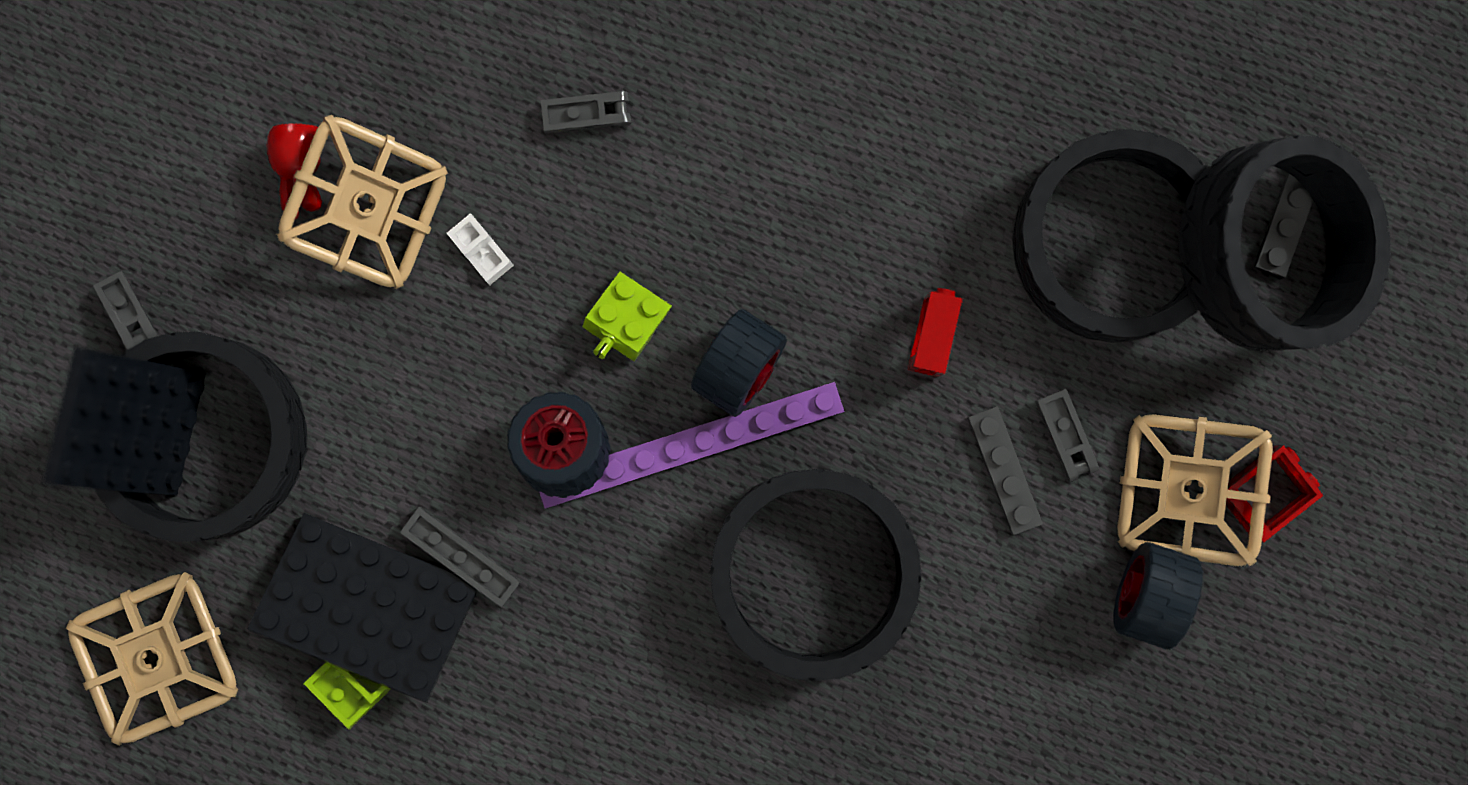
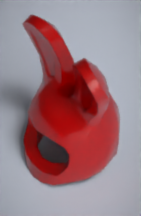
(286, 152)

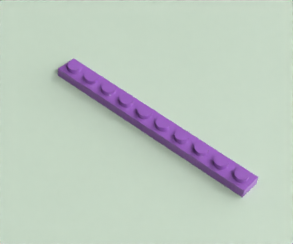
(713, 438)

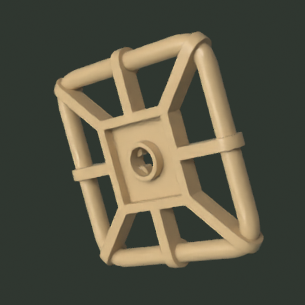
(343, 206)
(1210, 474)
(171, 666)

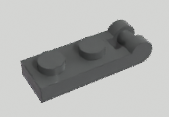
(585, 112)
(124, 309)
(1067, 434)

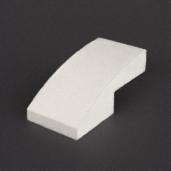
(480, 249)

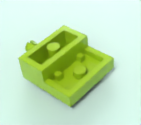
(625, 317)
(345, 693)

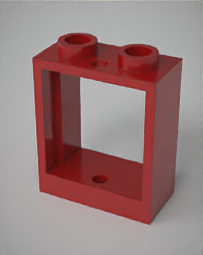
(935, 332)
(1305, 482)

